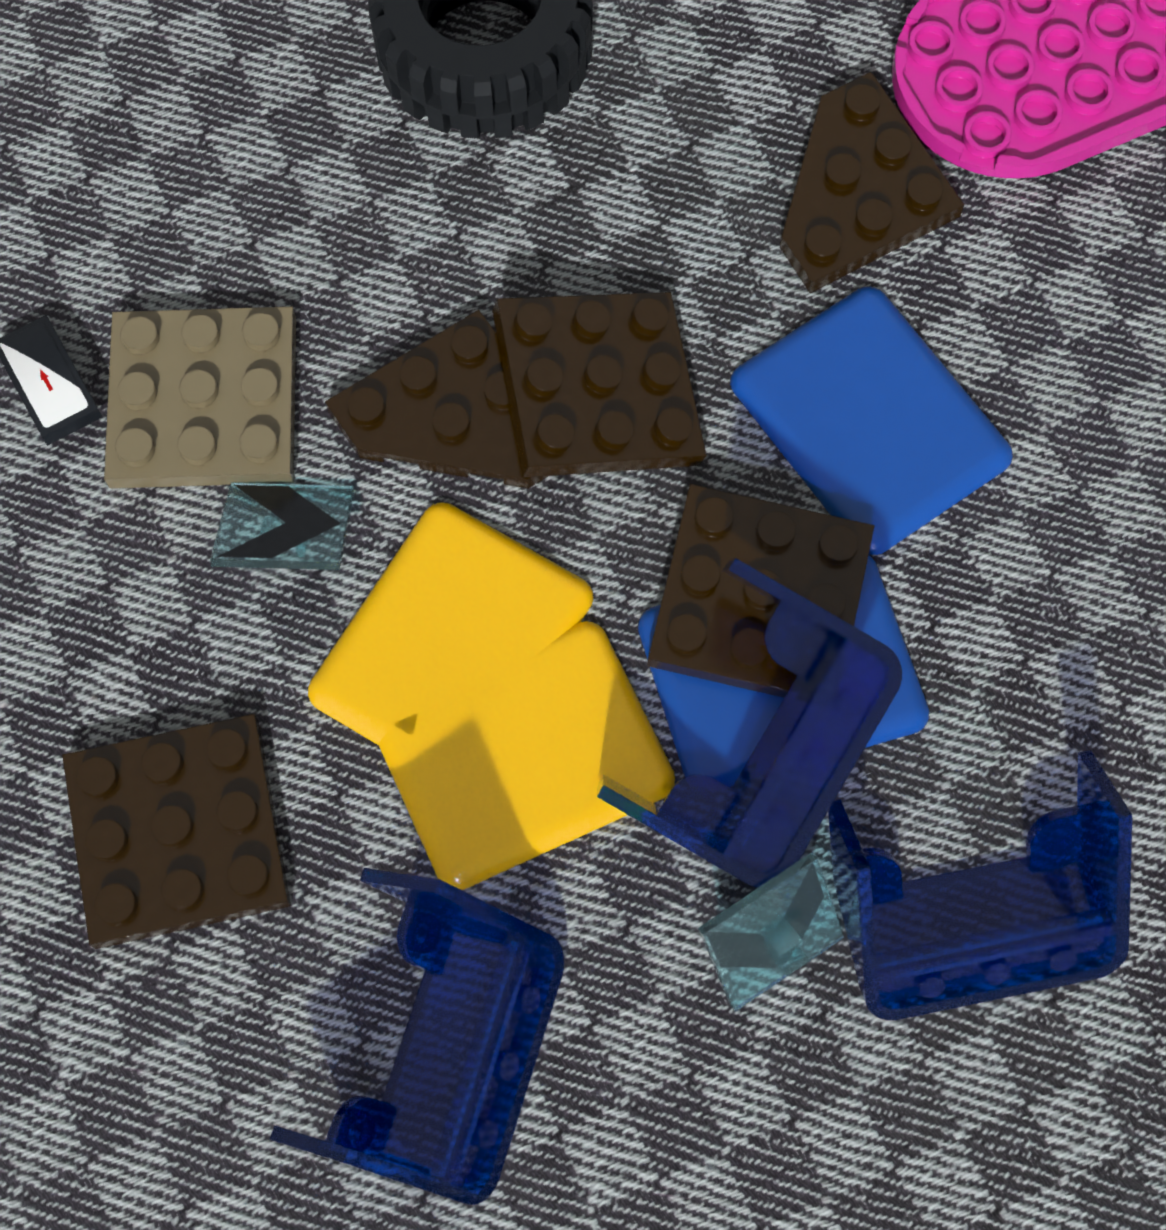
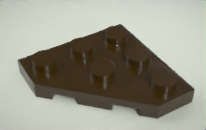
(861, 187)
(438, 408)

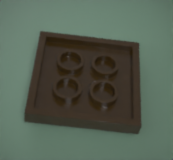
(597, 383)
(717, 624)
(175, 831)

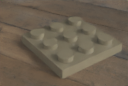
(201, 397)

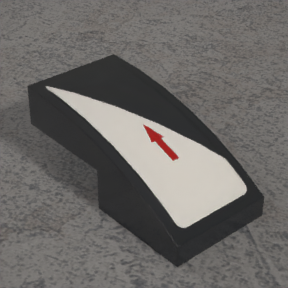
(47, 380)

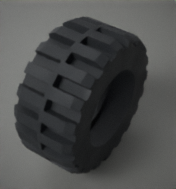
(482, 84)

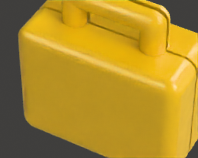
(446, 633)
(533, 765)

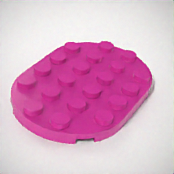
(1030, 80)

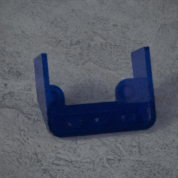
(802, 756)
(995, 925)
(463, 1048)

